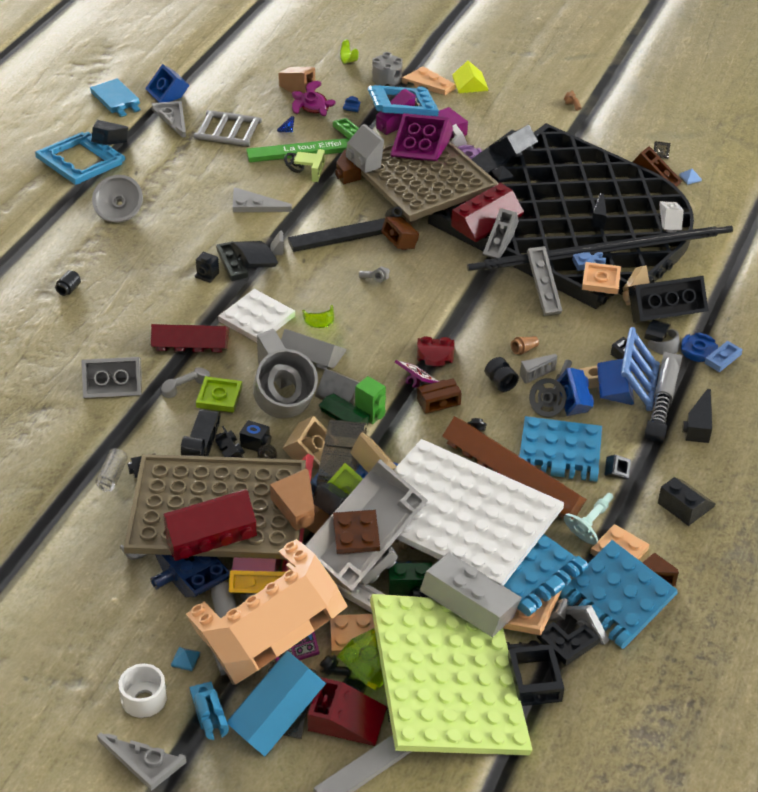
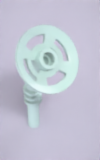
(583, 527)

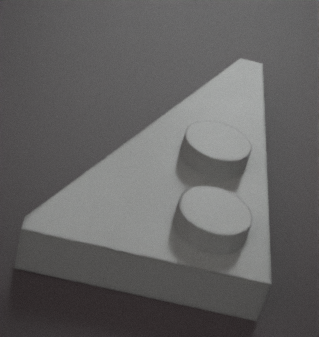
(172, 114)
(251, 202)
(146, 763)

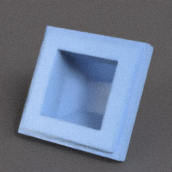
(690, 176)

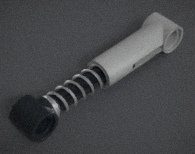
(663, 397)

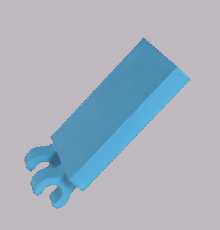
(116, 96)

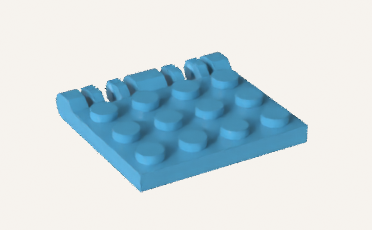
(562, 446)
(544, 574)
(620, 592)

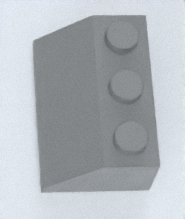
(316, 350)
(111, 377)

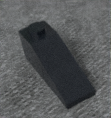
(699, 420)

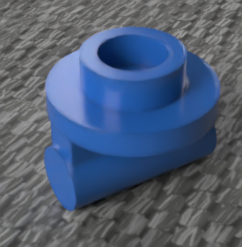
(352, 104)

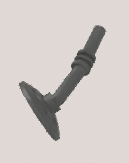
(549, 394)

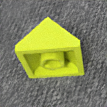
(469, 79)

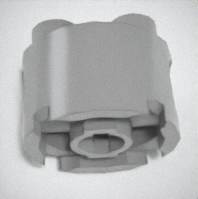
(387, 69)

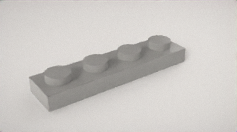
(544, 281)

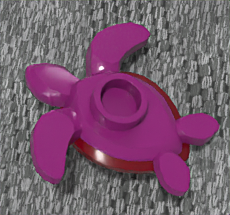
(311, 101)

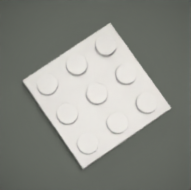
(256, 314)

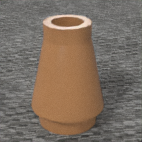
(523, 344)

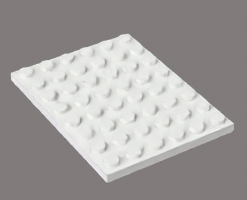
(473, 512)

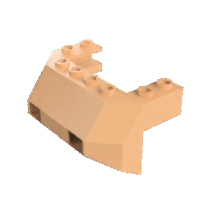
(273, 617)

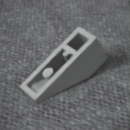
(501, 233)

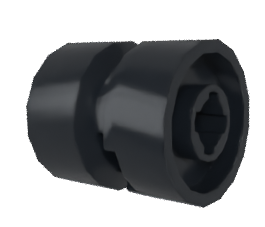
(501, 374)

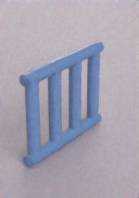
(628, 362)

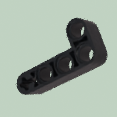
(202, 434)

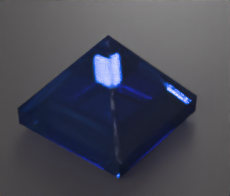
(287, 126)

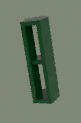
(343, 410)

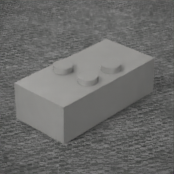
(470, 594)

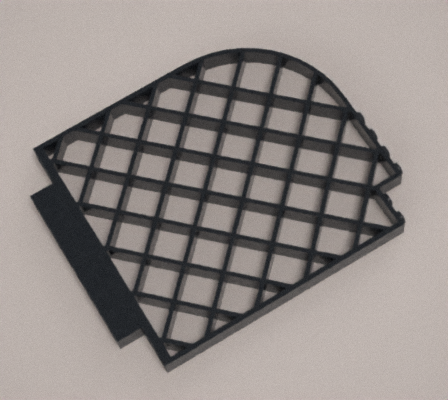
(606, 166)

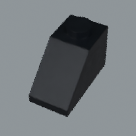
(109, 133)

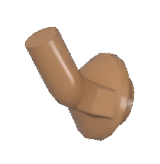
(570, 98)

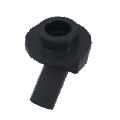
(478, 424)
(329, 666)

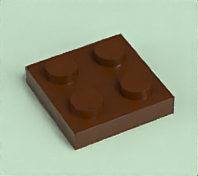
(356, 531)

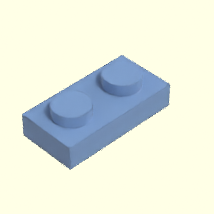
(723, 356)

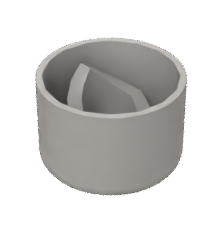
(287, 365)

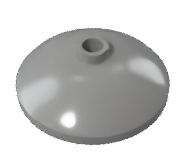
(115, 190)

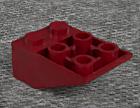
(346, 713)

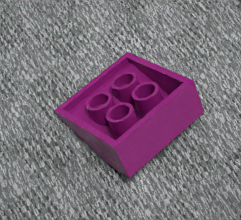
(422, 137)

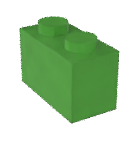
(371, 398)

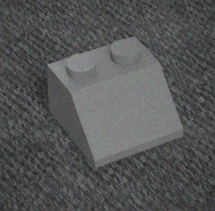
(365, 149)

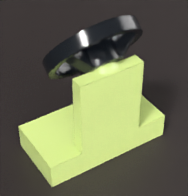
(301, 159)

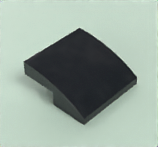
(254, 254)

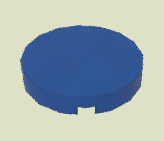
(698, 346)

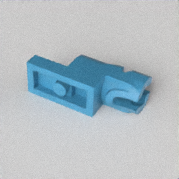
(209, 709)

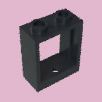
(542, 692)

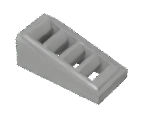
(537, 367)

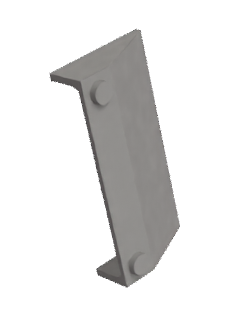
(395, 508)

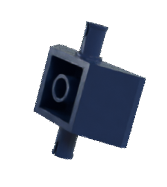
(190, 574)

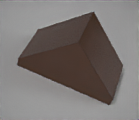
(662, 568)

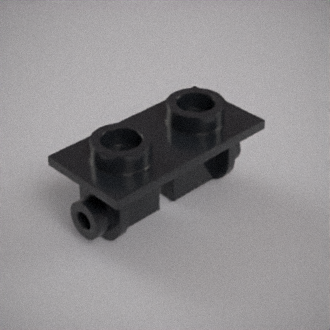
(227, 441)

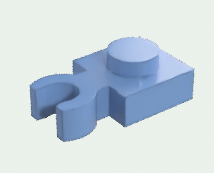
(580, 259)

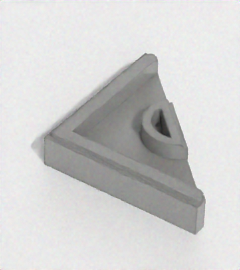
(587, 616)

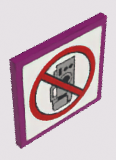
(416, 374)

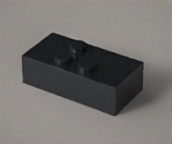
(668, 298)

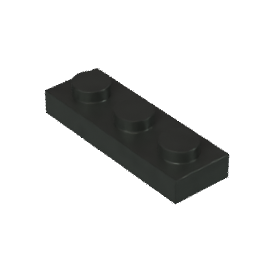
(232, 264)

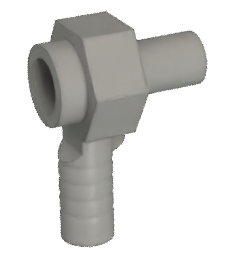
(379, 274)

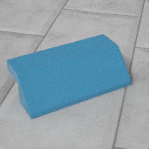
(275, 703)

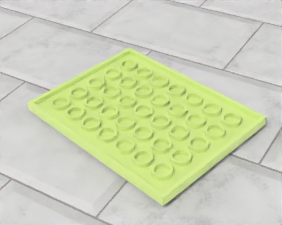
(446, 681)

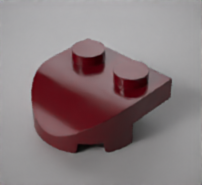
(435, 351)

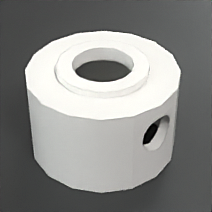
(138, 680)

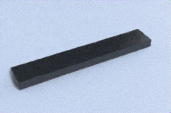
(336, 235)

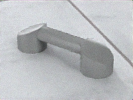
(169, 387)

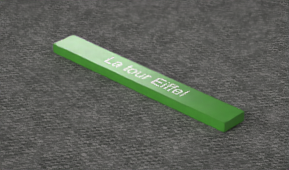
(279, 151)

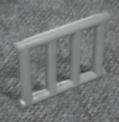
(231, 138)

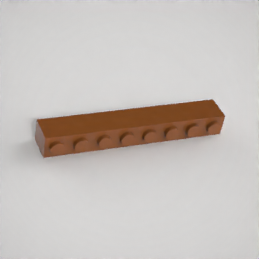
(510, 464)

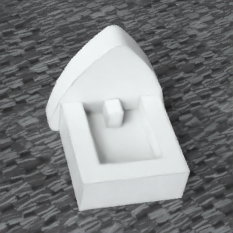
(459, 139)

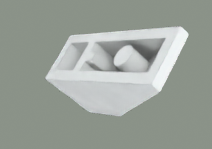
(671, 216)

